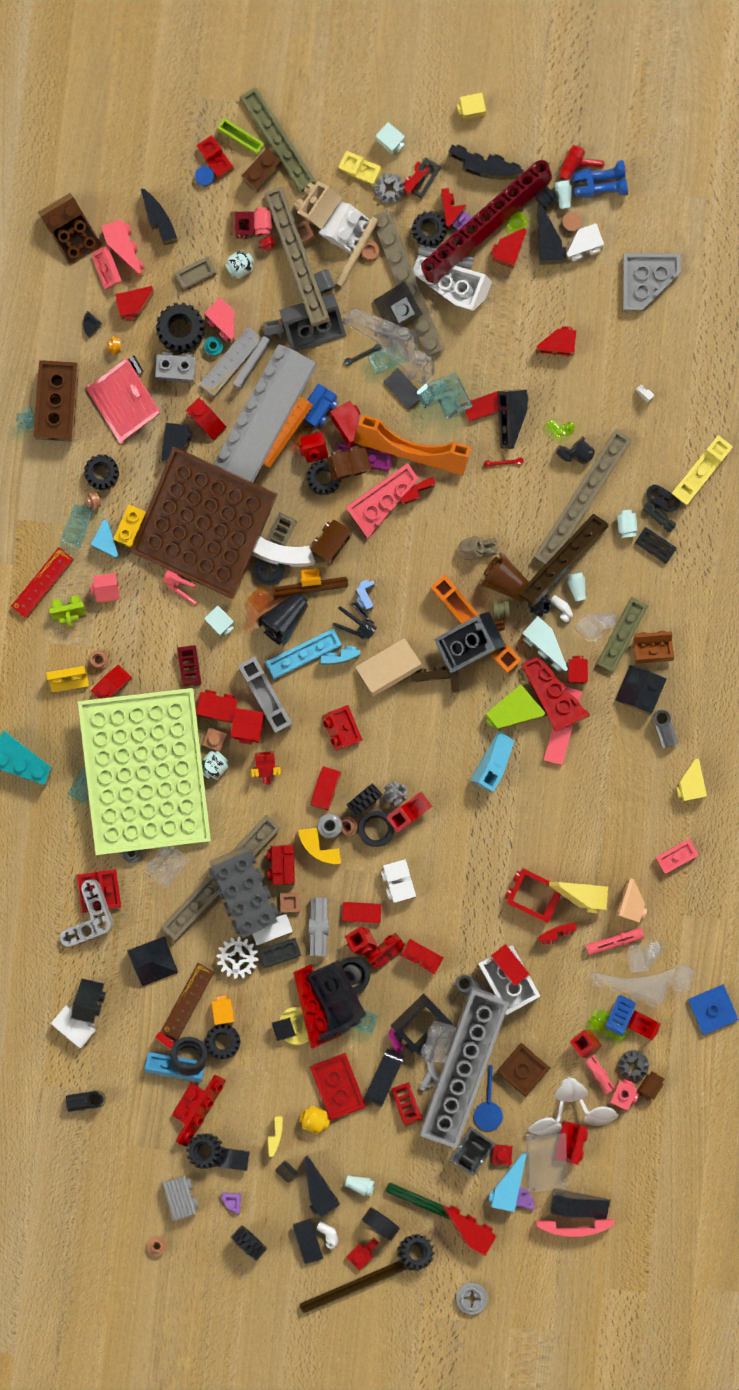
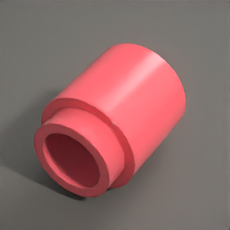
(262, 221)

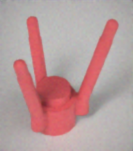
(175, 579)

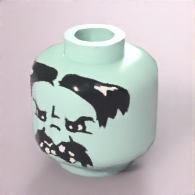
(239, 264)
(214, 765)

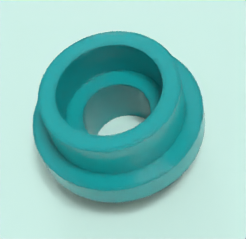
(213, 352)

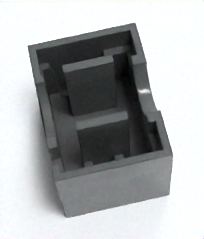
(472, 1151)

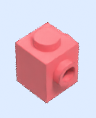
(105, 587)
(624, 1094)

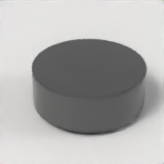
(352, 973)

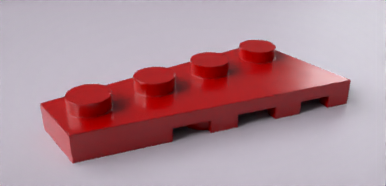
(553, 696)

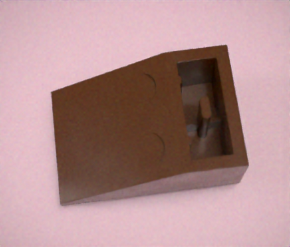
(69, 228)

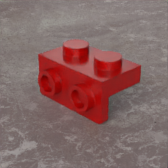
(575, 1138)

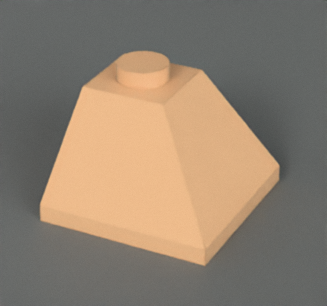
(632, 903)

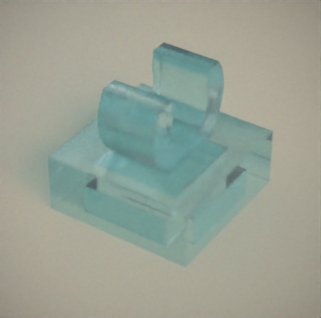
(26, 419)

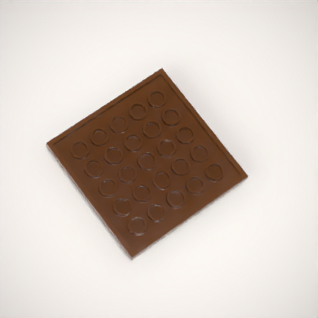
(203, 522)

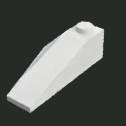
(459, 285)

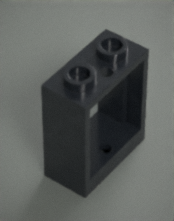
(406, 1017)

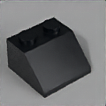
(640, 689)

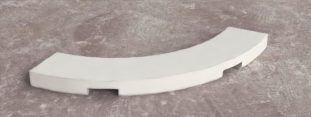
(284, 555)

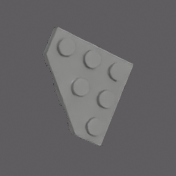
(646, 277)

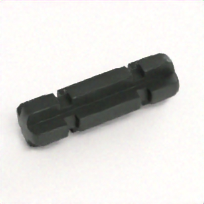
(659, 516)

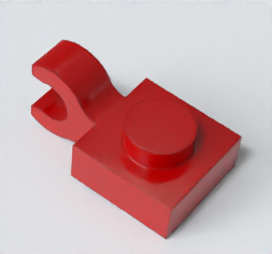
(412, 182)
(361, 1254)

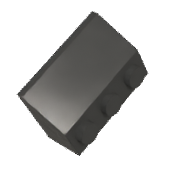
(300, 331)

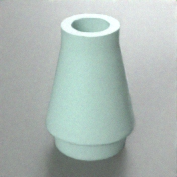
(563, 193)
(577, 585)
(361, 1185)

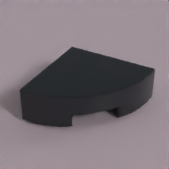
(90, 324)

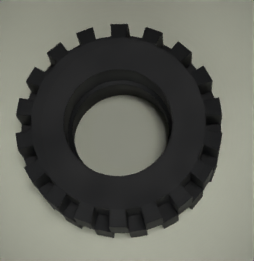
(176, 312)

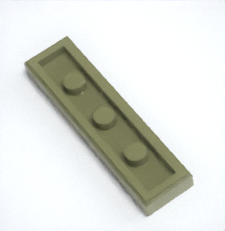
(622, 635)

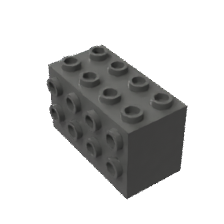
(243, 891)

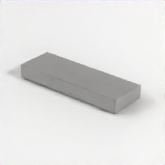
(251, 363)

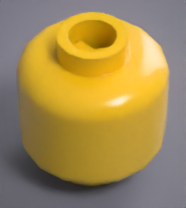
(314, 1119)

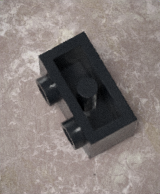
(88, 1000)

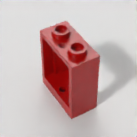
(510, 894)

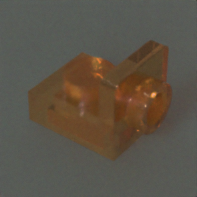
(260, 599)

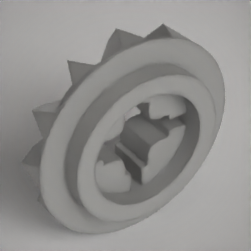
(390, 197)
(478, 1304)

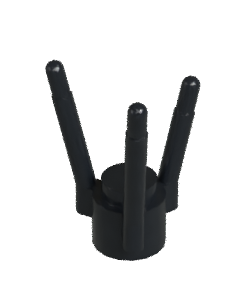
(366, 628)

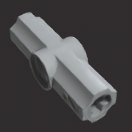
(318, 927)

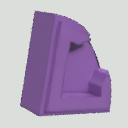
(525, 1199)
(232, 1201)

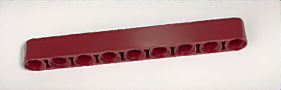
(486, 221)

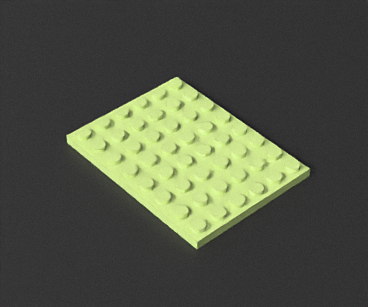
(144, 771)

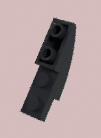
(492, 168)

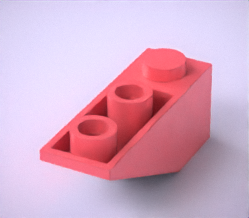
(119, 243)

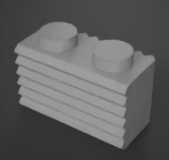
(180, 1197)

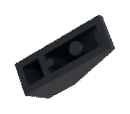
(548, 240)
(511, 411)
(320, 1194)
(578, 1205)

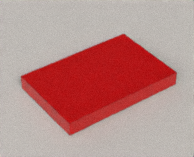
(337, 1086)

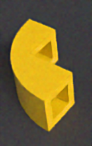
(310, 841)

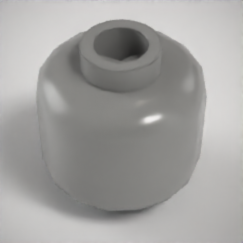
(329, 818)

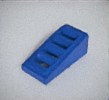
(620, 1014)

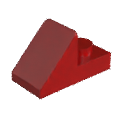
(451, 213)

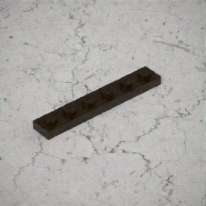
(563, 559)

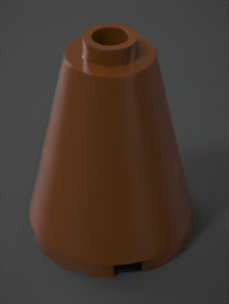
(504, 577)

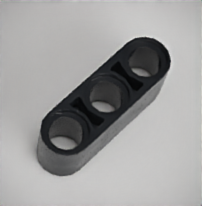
(384, 1077)

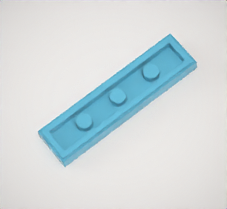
(303, 653)

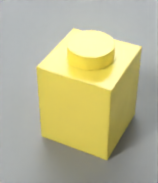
(471, 106)

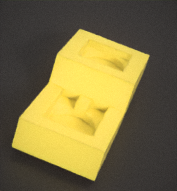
(360, 168)
(273, 1141)

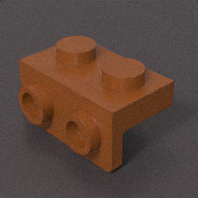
(653, 647)

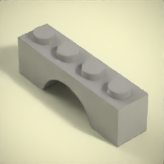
(265, 695)

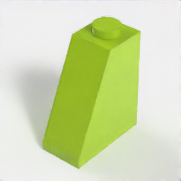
(514, 709)

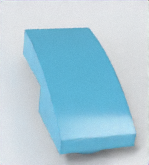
(347, 654)

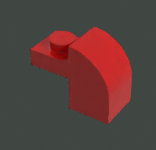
(409, 812)

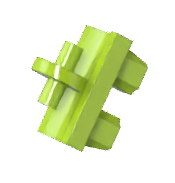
(69, 612)

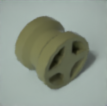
(501, 610)

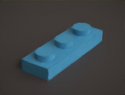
(161, 1065)

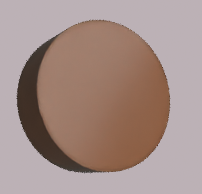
(571, 222)
(370, 251)

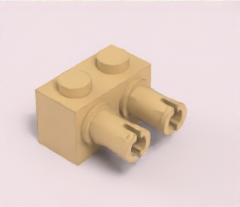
(319, 204)

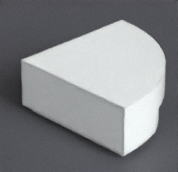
(647, 395)

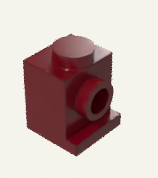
(246, 219)

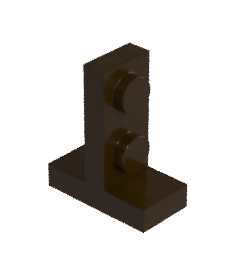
(438, 674)

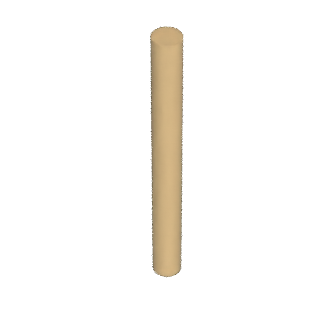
(356, 252)

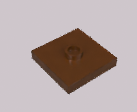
(523, 1069)

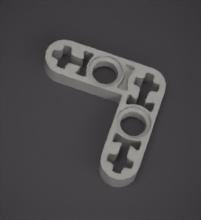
(94, 924)

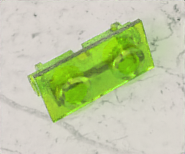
(598, 1022)

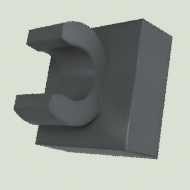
(273, 327)

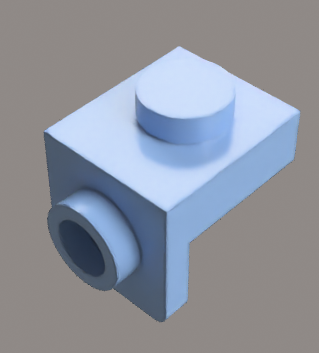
(363, 599)

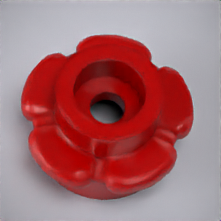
(266, 243)

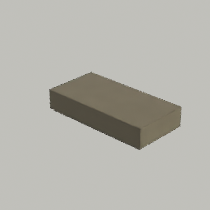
(195, 273)

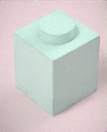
(390, 139)
(220, 621)

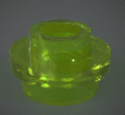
(517, 215)

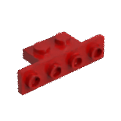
(194, 1107)

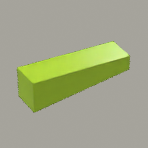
(239, 136)

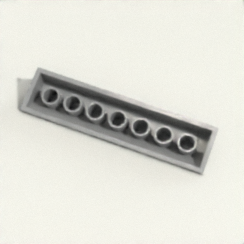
(265, 413)
(463, 1067)

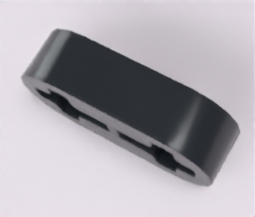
(660, 502)

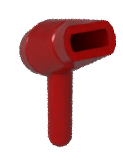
(574, 159)

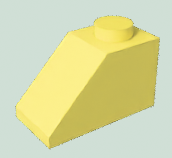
(692, 783)

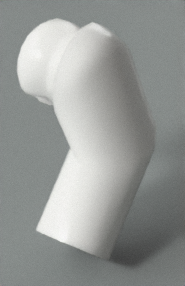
(564, 607)
(330, 1235)

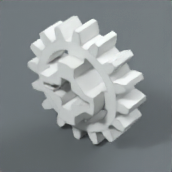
(236, 966)

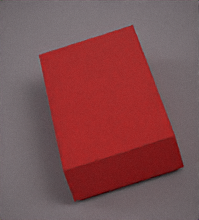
(483, 406)
(361, 912)
(510, 964)

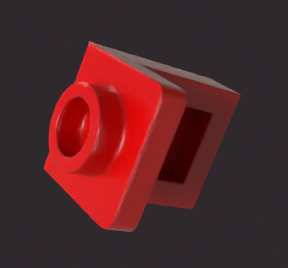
(643, 1025)

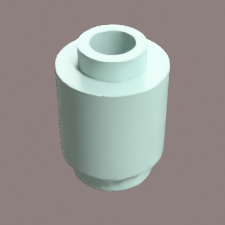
(627, 523)

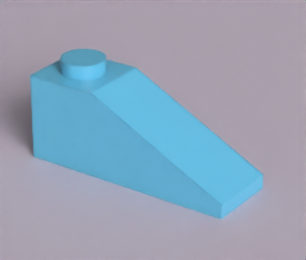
(507, 1189)

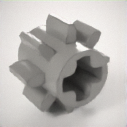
(395, 793)

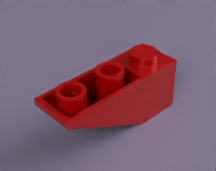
(474, 1235)

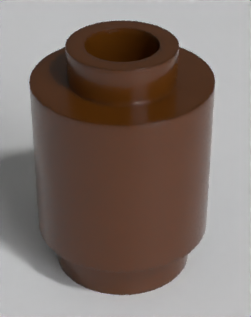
(651, 1086)

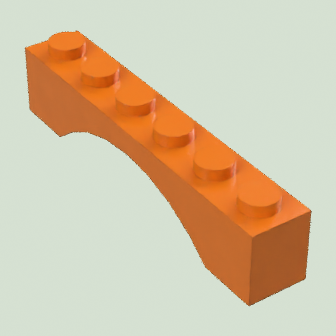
(448, 457)
(463, 611)

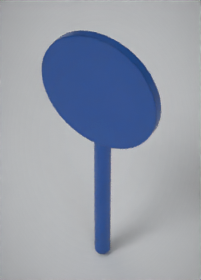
(488, 1114)

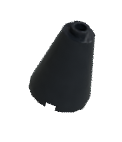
(283, 618)

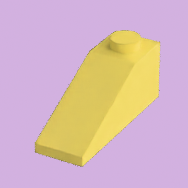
(583, 895)

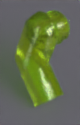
(561, 430)

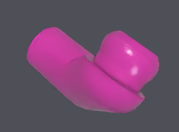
(397, 1045)

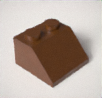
(331, 541)

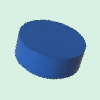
(204, 176)

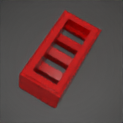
(407, 1122)

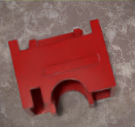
(247, 726)

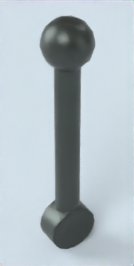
(348, 361)

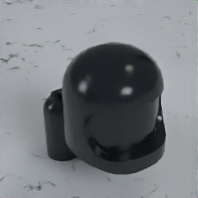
(580, 451)

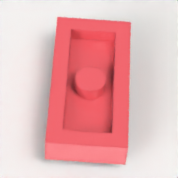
(106, 268)
(676, 856)

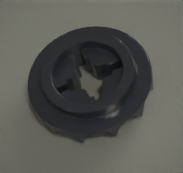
(262, 576)

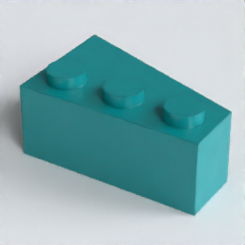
(21, 761)

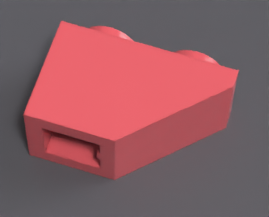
(223, 318)

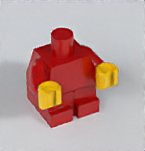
(265, 766)

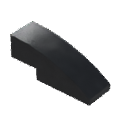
(158, 218)

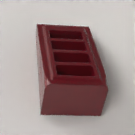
(186, 649)

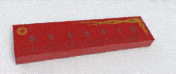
(42, 582)

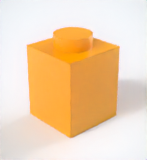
(223, 1010)

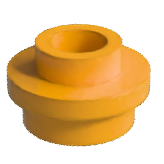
(114, 345)

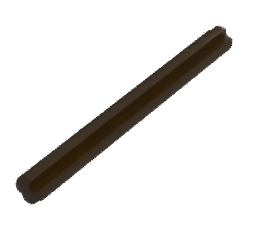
(352, 1286)

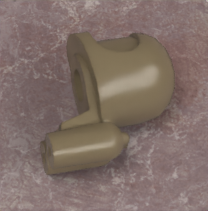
(474, 548)

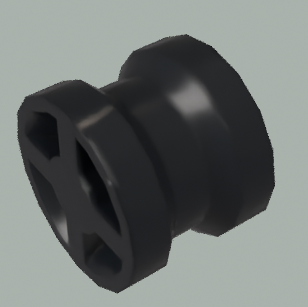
(546, 198)

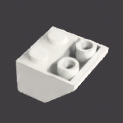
(344, 227)

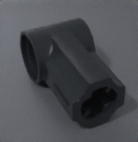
(83, 1101)

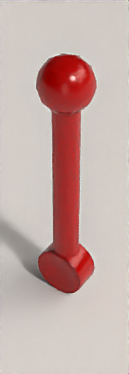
(519, 461)

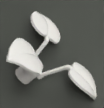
(572, 1091)

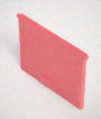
(123, 400)

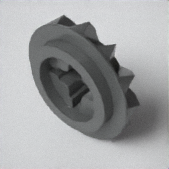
(624, 1068)

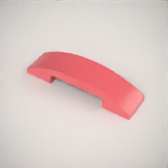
(599, 1226)

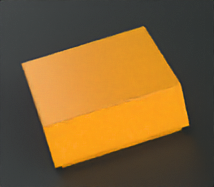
(310, 577)

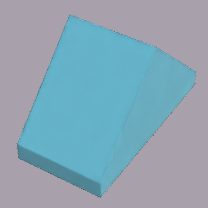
(104, 540)

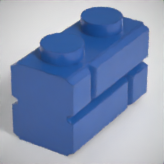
(322, 401)

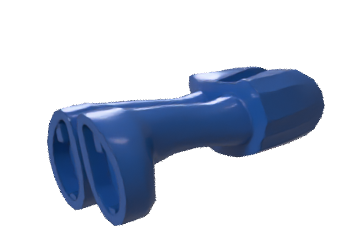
(617, 172)

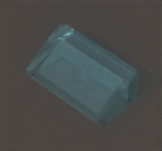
(79, 788)

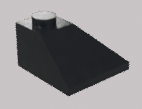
(398, 305)
(152, 961)

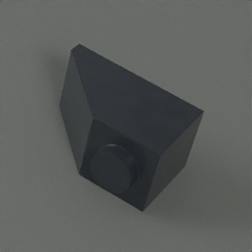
(175, 436)

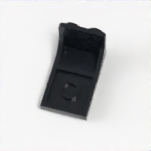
(337, 999)

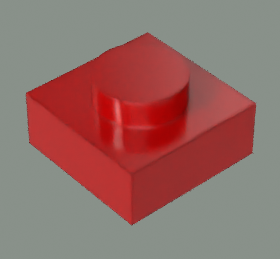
(502, 1154)

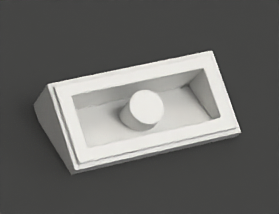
(273, 931)

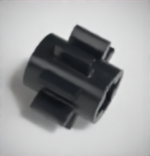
(541, 607)

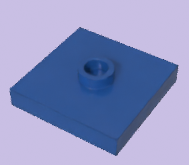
(713, 1009)

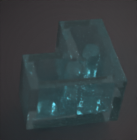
(448, 393)

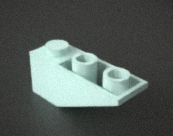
(543, 638)

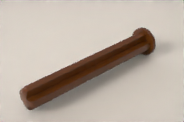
(327, 584)

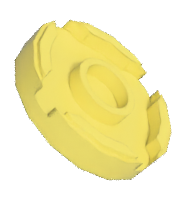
(299, 1026)

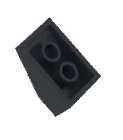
(469, 642)

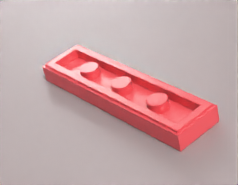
(559, 740)

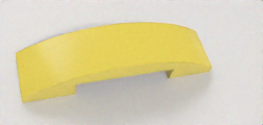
(702, 470)

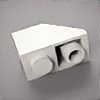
(586, 241)

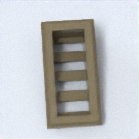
(287, 519)

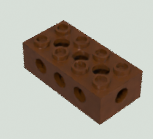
(46, 392)

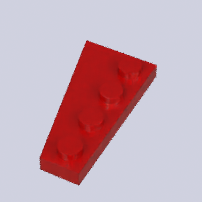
(312, 1009)

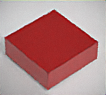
(167, 1041)

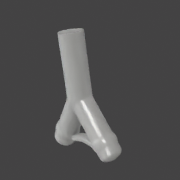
(431, 1074)

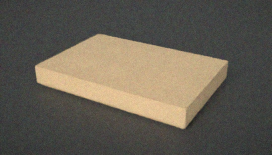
(389, 667)

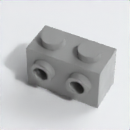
(175, 368)

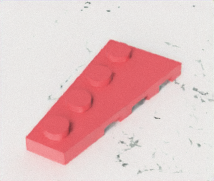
(377, 502)

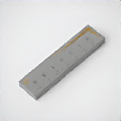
(230, 362)

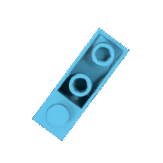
(493, 763)

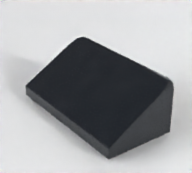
(402, 388)

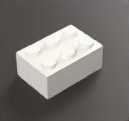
(502, 987)

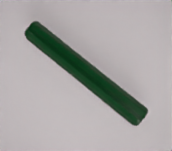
(416, 1199)

